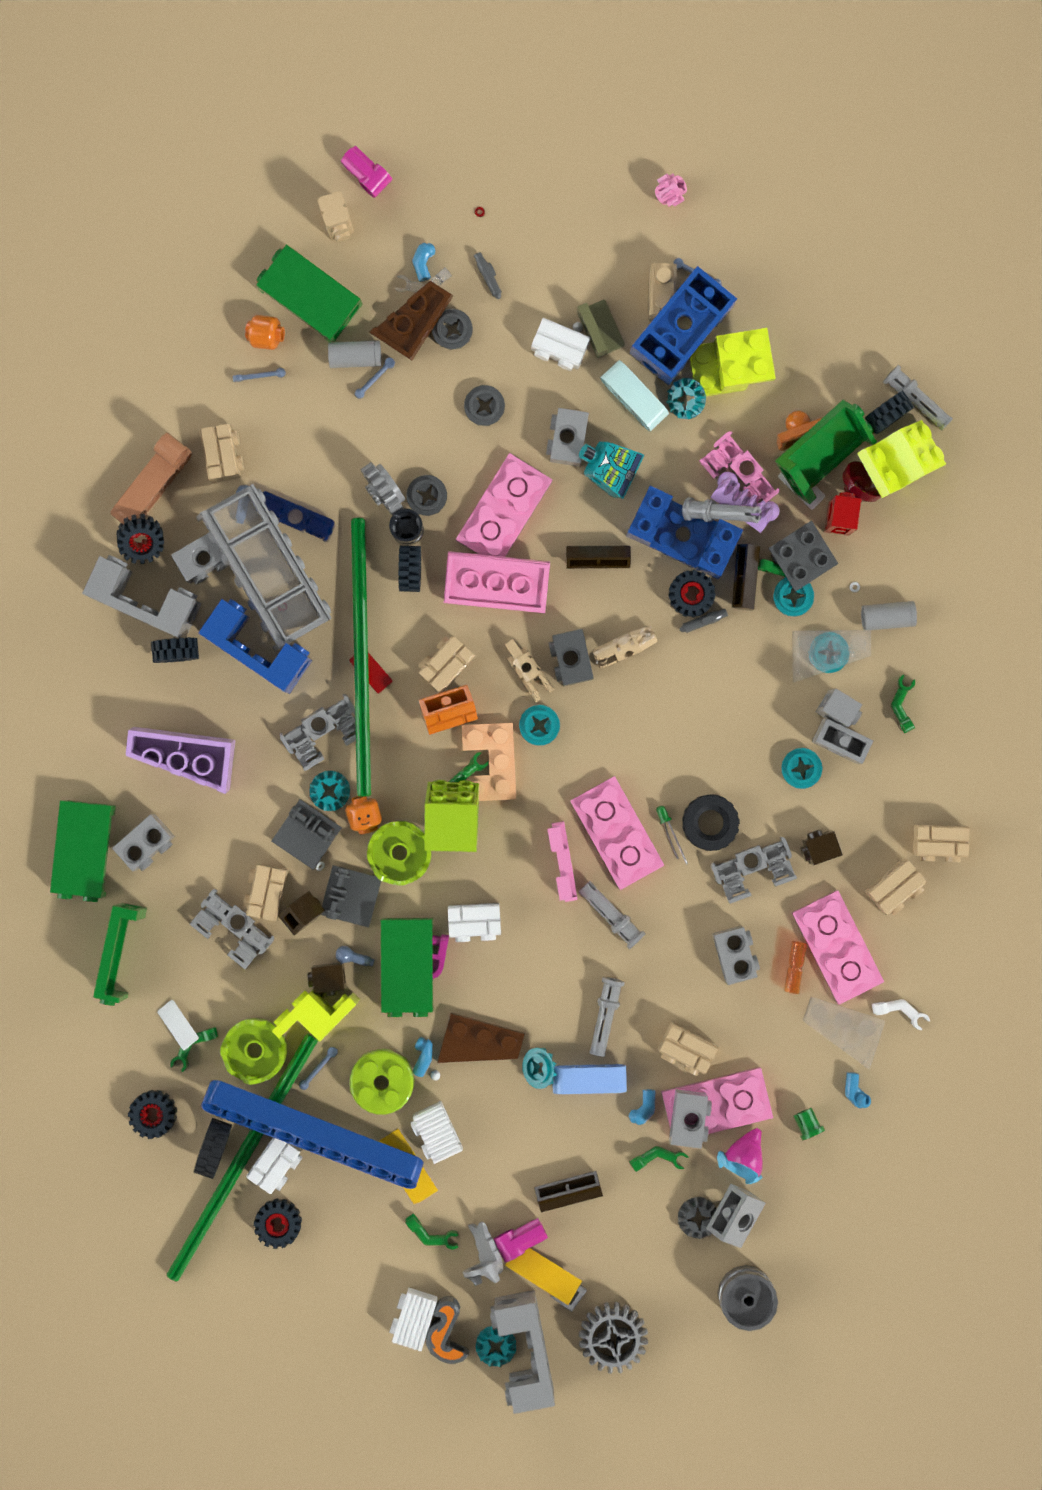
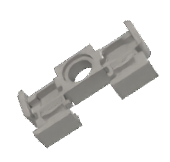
(300, 737)
(772, 854)
(253, 937)

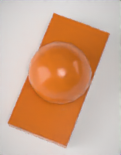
(797, 425)

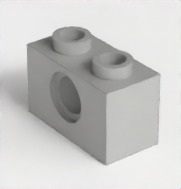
(570, 421)
(188, 563)
(839, 708)
(842, 741)
(685, 1103)
(735, 1216)

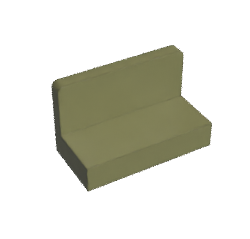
(600, 327)

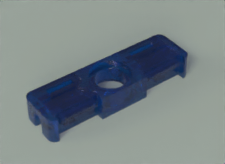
(311, 522)

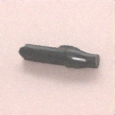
(488, 274)
(702, 621)

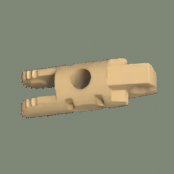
(624, 646)
(523, 657)

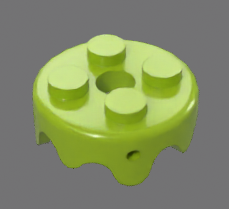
(391, 869)
(239, 1061)
(385, 1063)

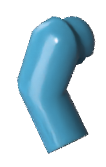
(420, 259)
(425, 1058)
(854, 1093)
(644, 1113)

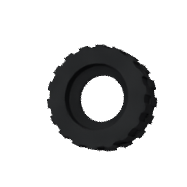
(730, 822)
(212, 1148)

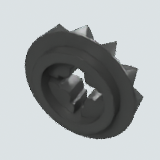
(464, 327)
(485, 394)
(422, 484)
(689, 1210)

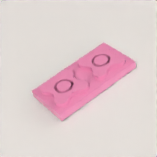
(504, 508)
(496, 582)
(617, 833)
(837, 947)
(735, 1100)

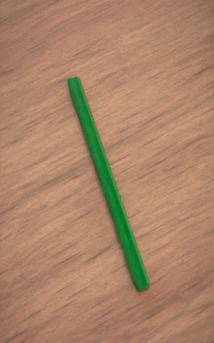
(361, 672)
(238, 1163)

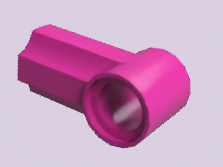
(371, 176)
(515, 1242)

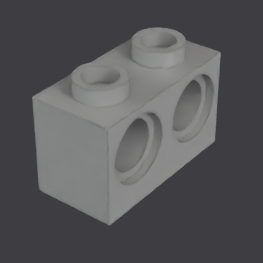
(140, 837)
(729, 957)

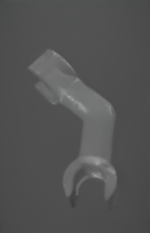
(412, 286)

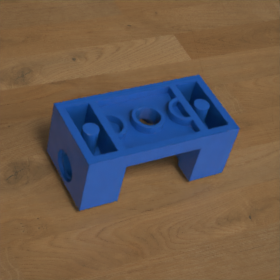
(665, 346)
(708, 544)
(224, 627)

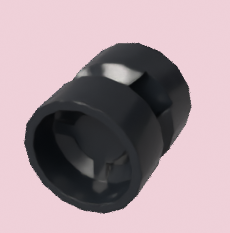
(406, 527)

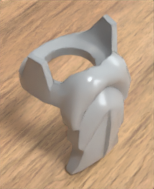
(489, 1256)

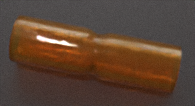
(795, 972)

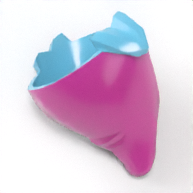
(744, 1157)

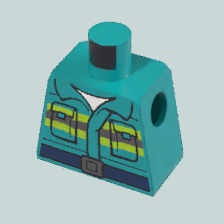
(611, 467)

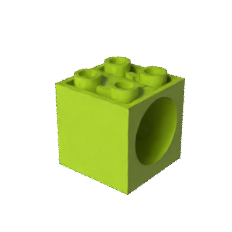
(451, 816)

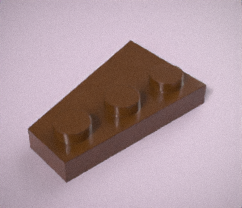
(413, 321)
(478, 1041)

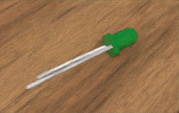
(664, 817)

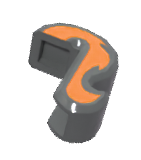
(439, 1330)

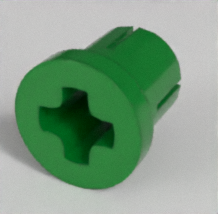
(808, 1124)

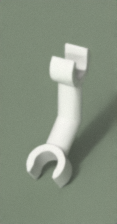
(885, 1007)

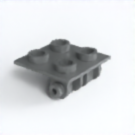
(803, 555)
(306, 834)
(350, 896)

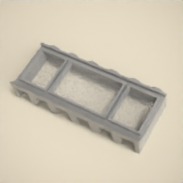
(265, 566)

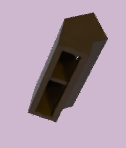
(598, 557)
(745, 577)
(568, 1191)

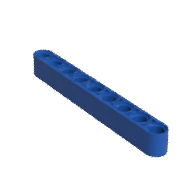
(312, 1134)

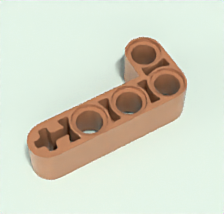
(154, 479)

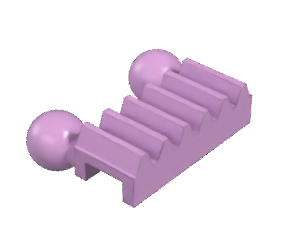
(729, 494)

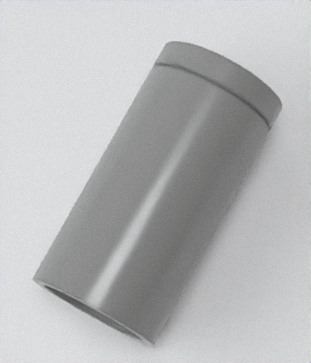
(354, 354)
(889, 615)

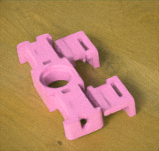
(731, 452)
(559, 843)

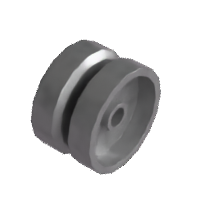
(745, 1282)

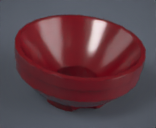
(858, 482)

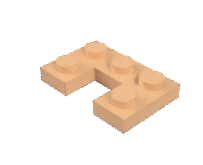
(500, 743)

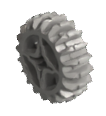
(622, 1334)

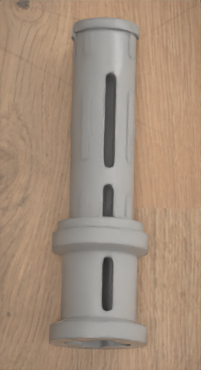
(910, 388)
(710, 510)
(619, 923)
(605, 1001)

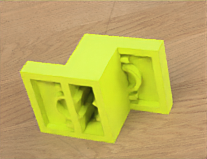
(733, 362)
(902, 458)
(315, 1014)

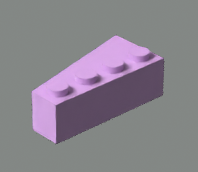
(193, 756)

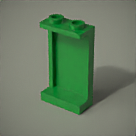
(309, 293)
(824, 448)
(81, 850)
(112, 952)
(407, 966)

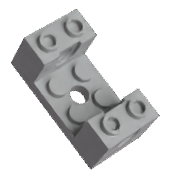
(109, 582)
(532, 1387)

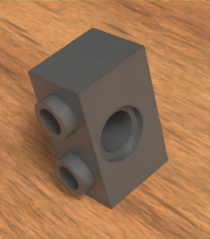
(574, 642)

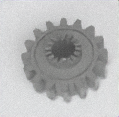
(382, 487)

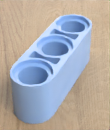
(590, 1079)

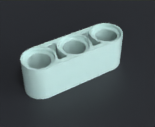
(634, 395)

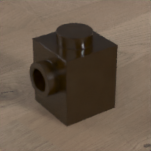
(820, 847)
(301, 913)
(327, 979)

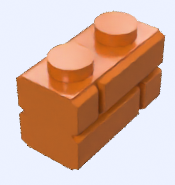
(448, 709)

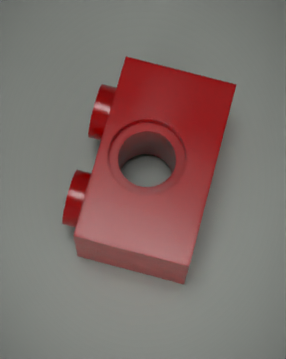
(843, 514)

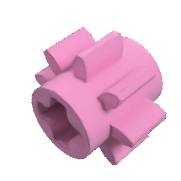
(670, 190)

